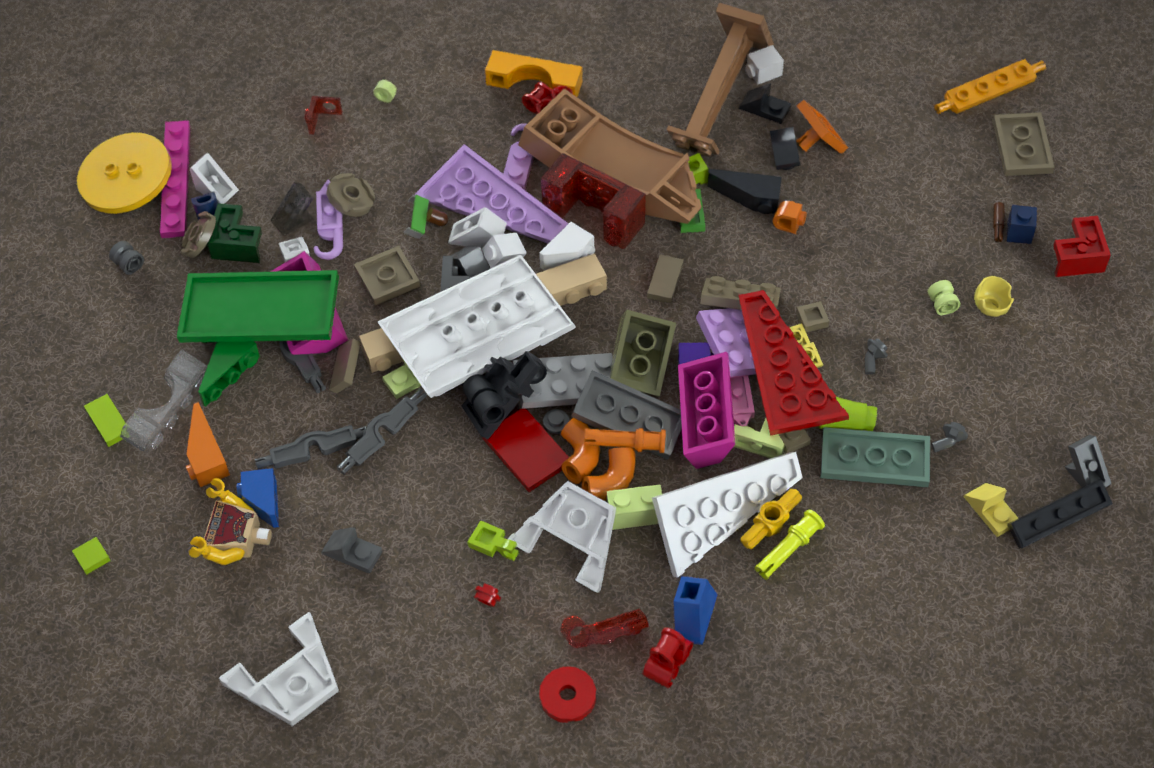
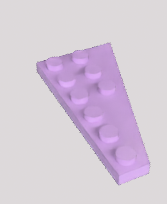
(471, 183)

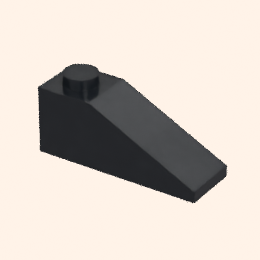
(751, 190)

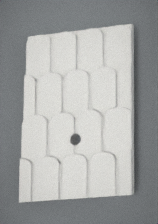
(475, 320)

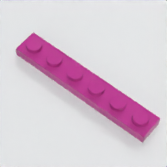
(176, 189)

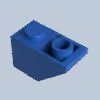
(693, 608)

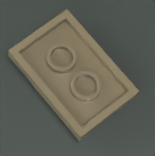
(1023, 144)
(725, 293)

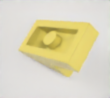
(990, 506)

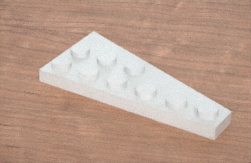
(713, 509)

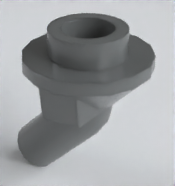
(876, 349)
(954, 433)

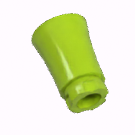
(860, 416)

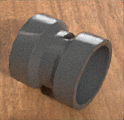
(125, 256)

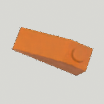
(203, 451)

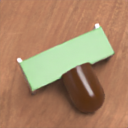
(422, 214)

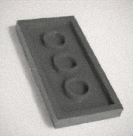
(618, 407)

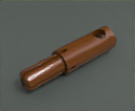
(998, 220)

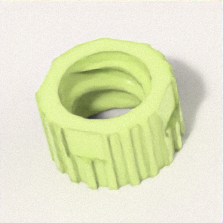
(385, 91)

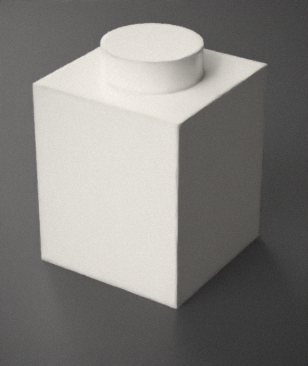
(764, 65)
(503, 248)

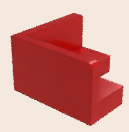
(1086, 252)

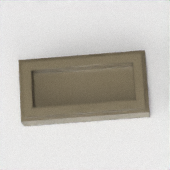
(665, 278)
(345, 366)

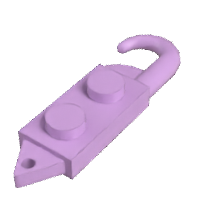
(518, 162)
(328, 224)

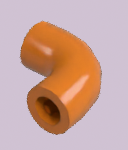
(584, 457)
(618, 475)

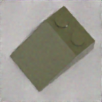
(642, 352)

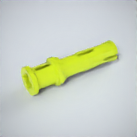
(797, 536)

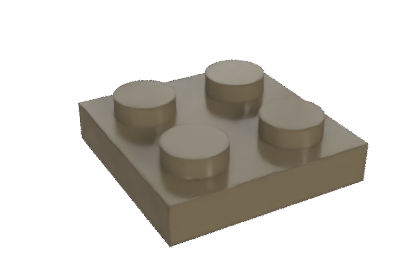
(387, 275)

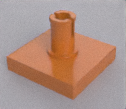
(820, 129)

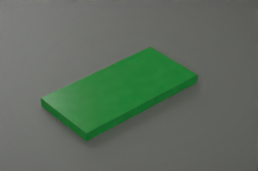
(258, 306)

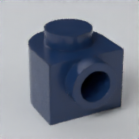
(206, 202)

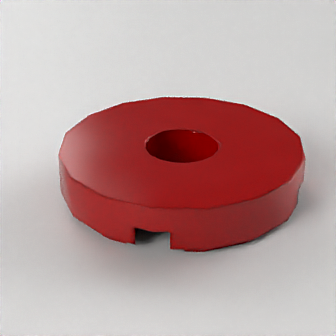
(567, 710)

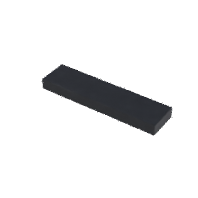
(1059, 513)

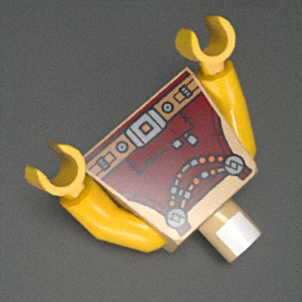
(231, 529)

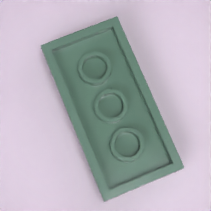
(875, 457)

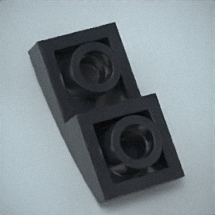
(784, 148)

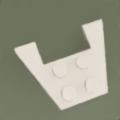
(580, 521)
(296, 685)

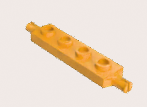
(989, 86)

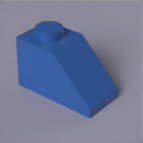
(260, 492)

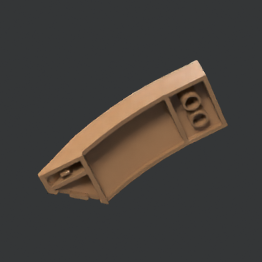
(589, 137)

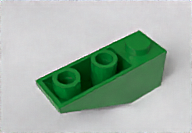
(225, 367)

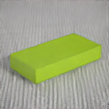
(106, 419)

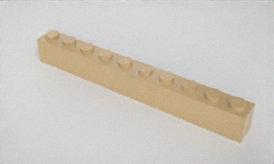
(565, 283)

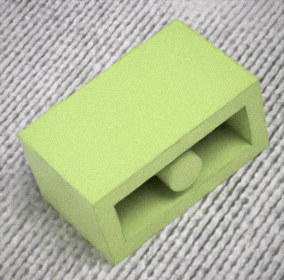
(634, 506)

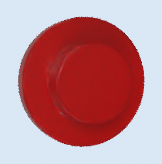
(487, 595)

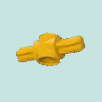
(764, 527)

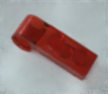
(605, 630)

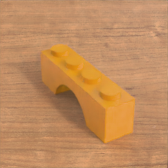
(507, 69)

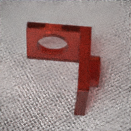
(317, 107)

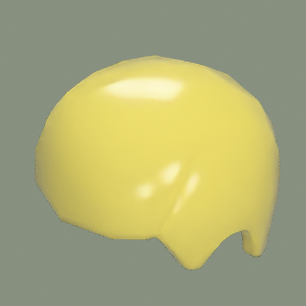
(993, 291)

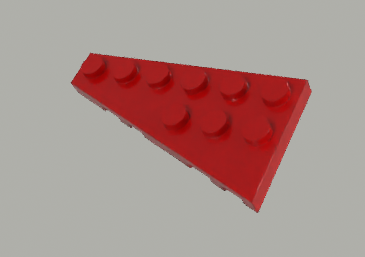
(787, 377)

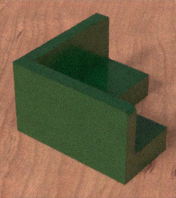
(230, 239)

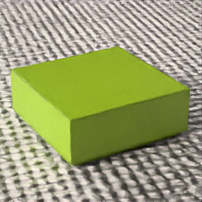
(91, 555)

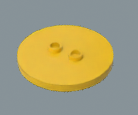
(124, 173)

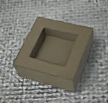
(812, 316)
(795, 440)

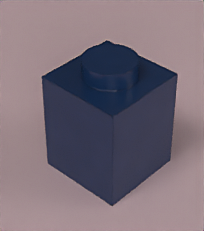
(1021, 224)

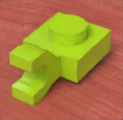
(490, 539)

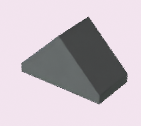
(470, 261)

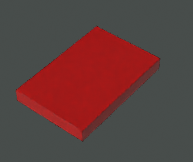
(527, 449)

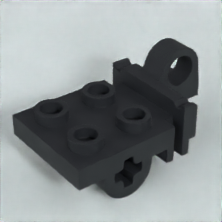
(495, 394)

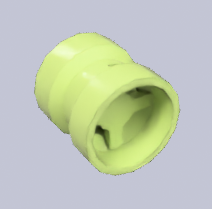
(943, 296)

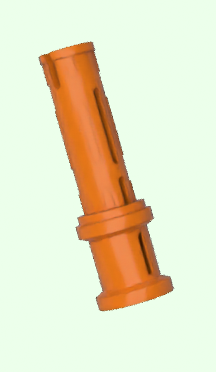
(639, 440)

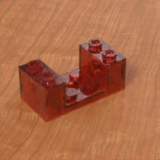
(574, 181)

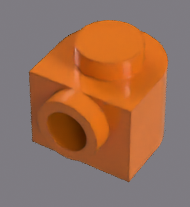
(789, 216)

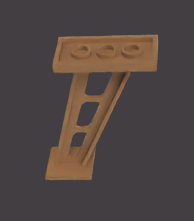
(742, 32)

